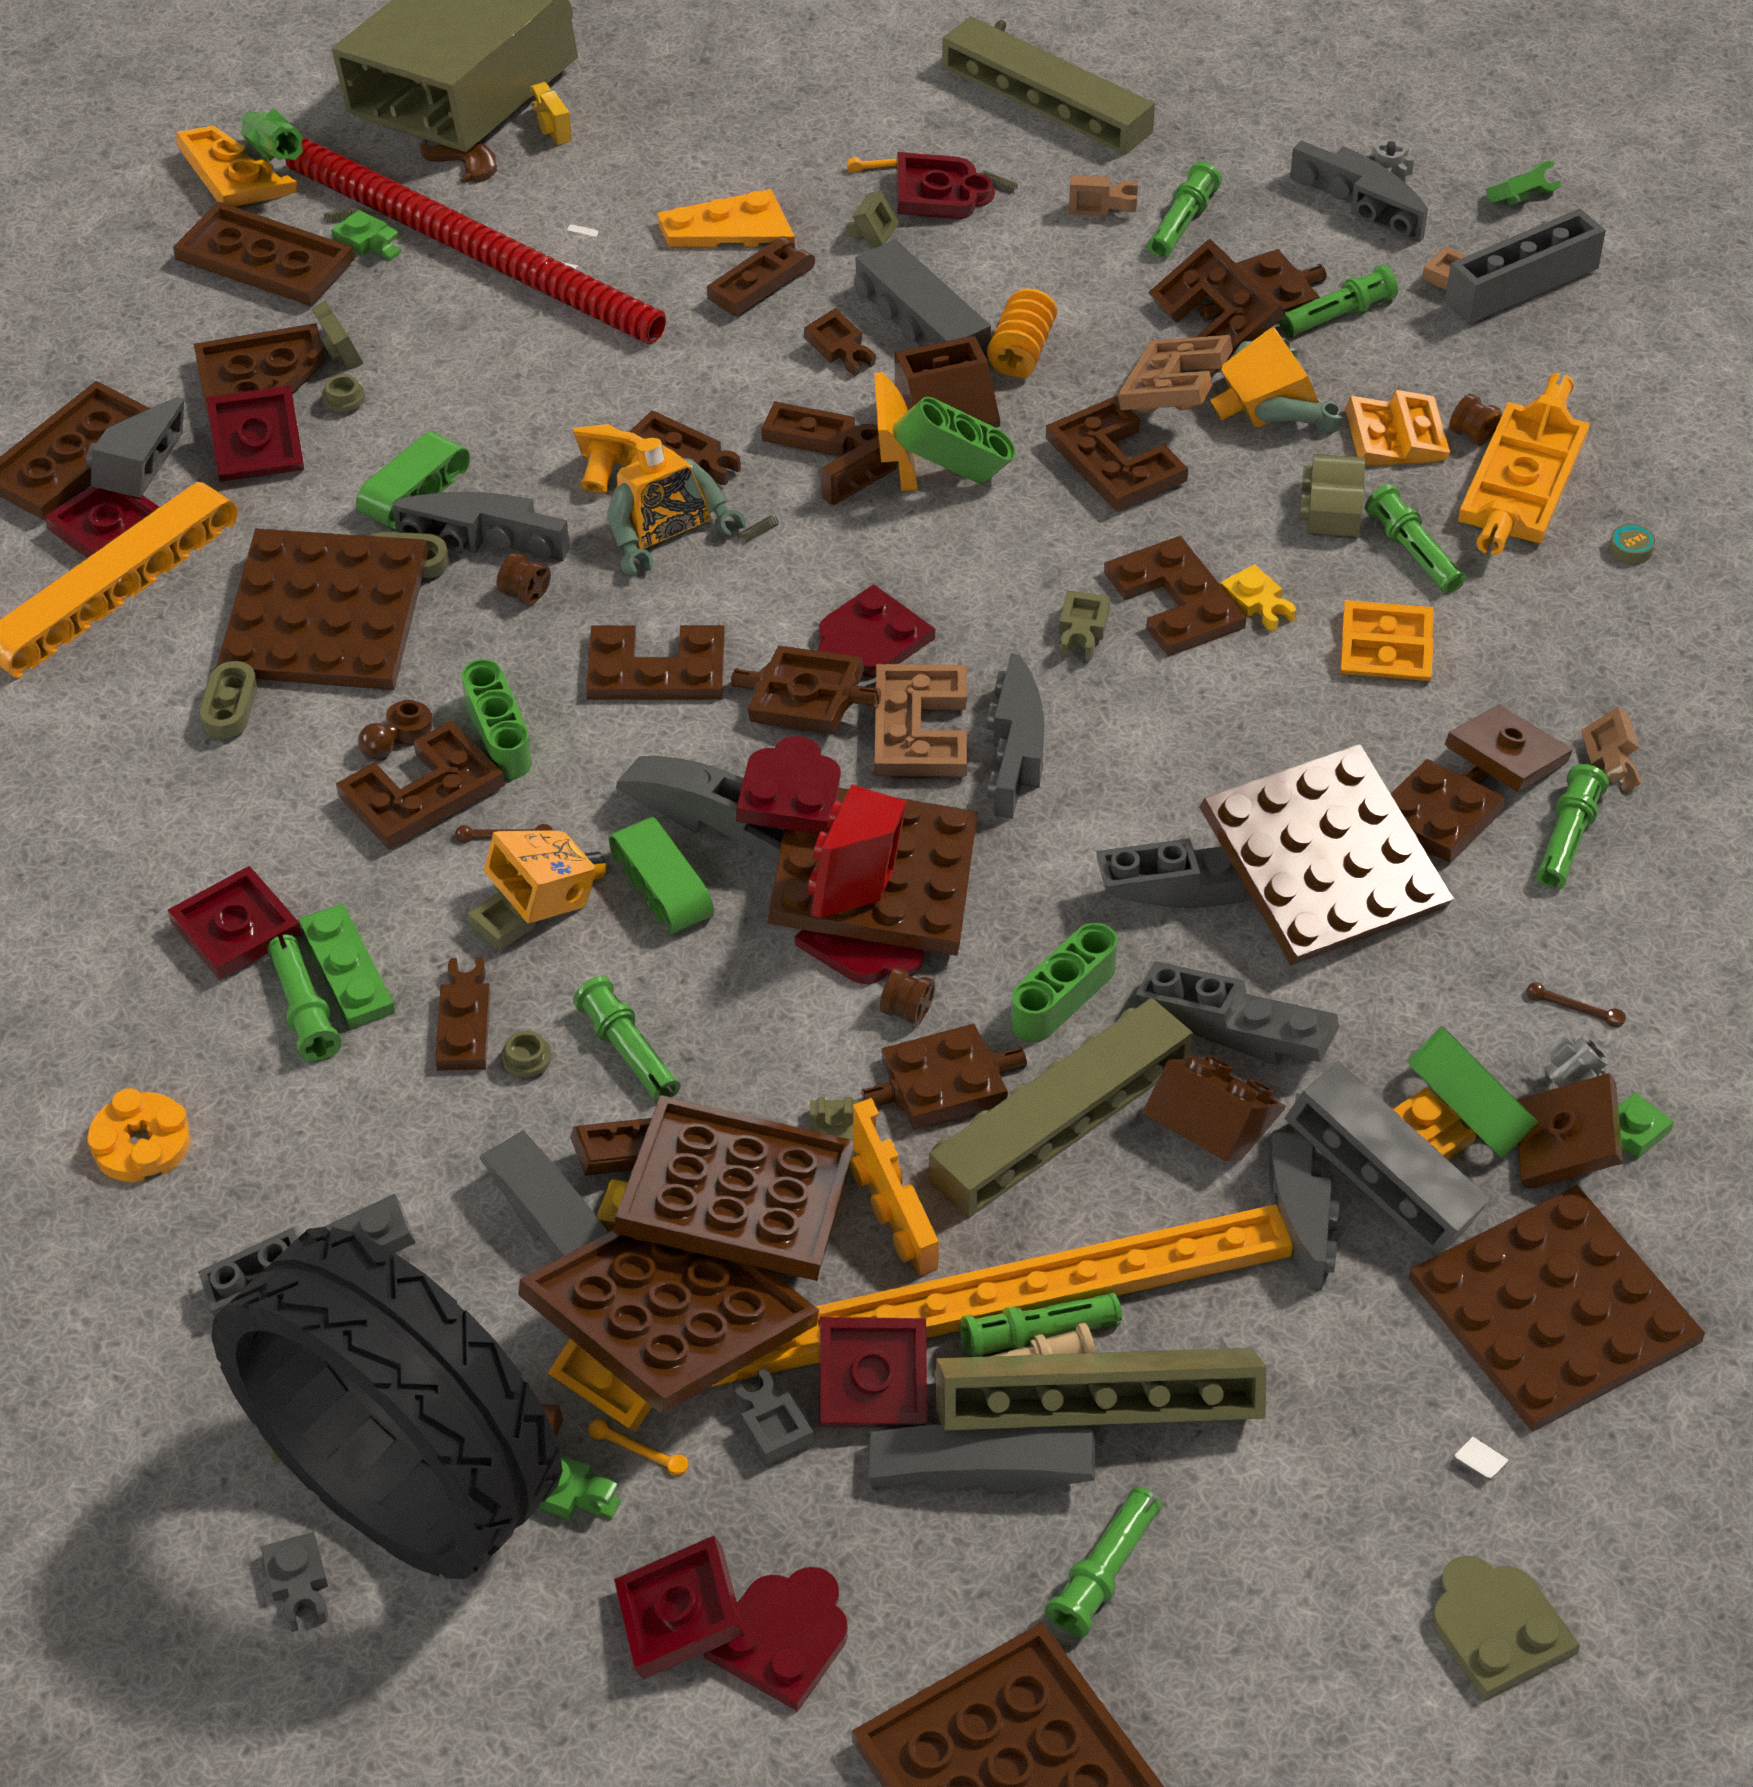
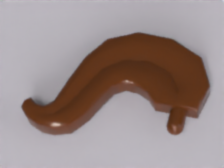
(479, 160)

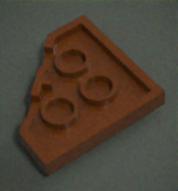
(259, 360)

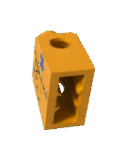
(542, 872)

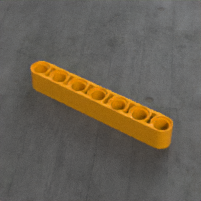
(111, 575)

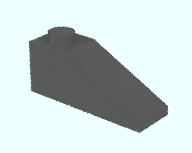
(135, 449)

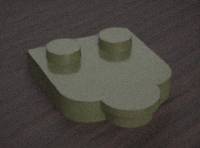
(1498, 1625)

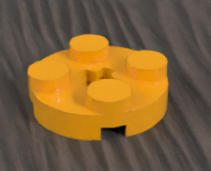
(136, 1111)

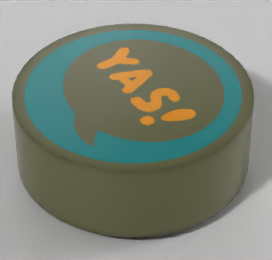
(1632, 543)

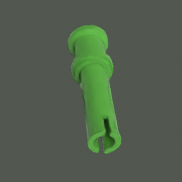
(1189, 199)
(1354, 295)
(1404, 527)
(1575, 812)
(306, 1012)
(616, 1024)
(1017, 1327)
(1093, 1579)

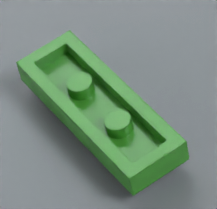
(346, 966)

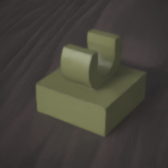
(873, 220)
(833, 1116)

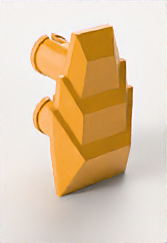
(604, 448)

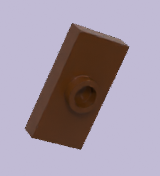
(854, 472)
(609, 1145)

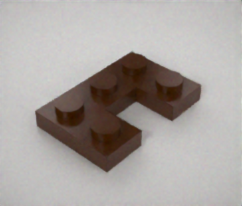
(1212, 273)
(1088, 445)
(1203, 605)
(619, 675)
(457, 779)

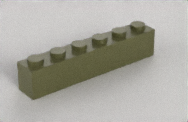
(1048, 85)
(1057, 1107)
(1100, 1388)

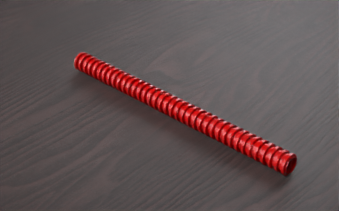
(480, 242)

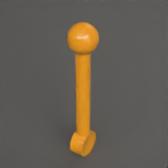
(856, 165)
(676, 1465)

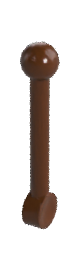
(465, 833)
(1613, 1017)

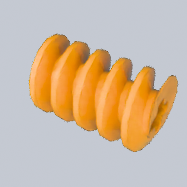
(1022, 332)

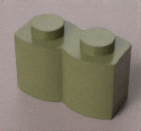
(1334, 495)

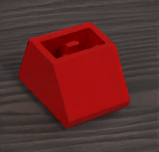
(856, 852)

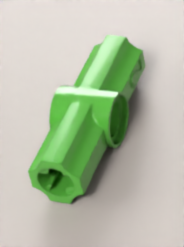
(271, 135)

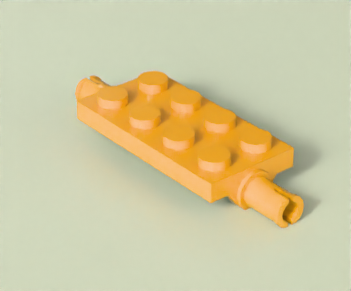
(1525, 469)

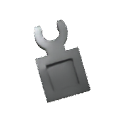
(770, 1422)
(295, 1574)

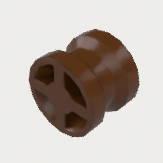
(1475, 419)
(523, 578)
(907, 996)

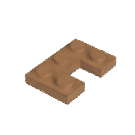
(1159, 378)
(899, 741)

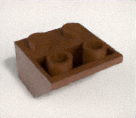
(951, 373)
(1213, 1106)

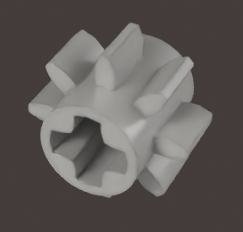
(1393, 156)
(1575, 1060)

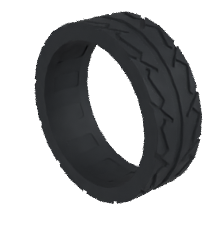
(388, 1401)

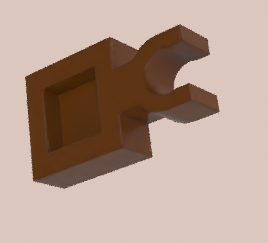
(838, 338)

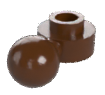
(404, 724)

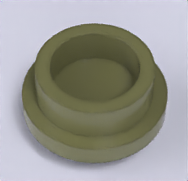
(343, 393)
(526, 1054)

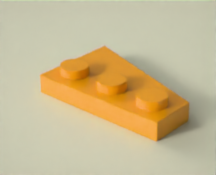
(230, 172)
(737, 219)
(878, 1168)

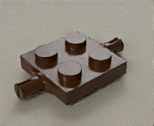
(1279, 279)
(805, 689)
(1446, 807)
(944, 1076)

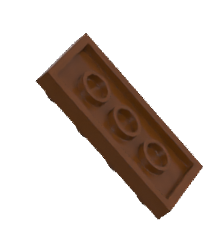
(264, 253)
(51, 460)

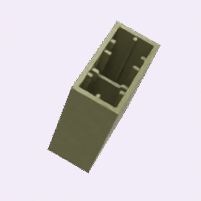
(452, 64)

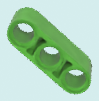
(954, 440)
(418, 470)
(496, 718)
(663, 874)
(1063, 982)
(1472, 1092)

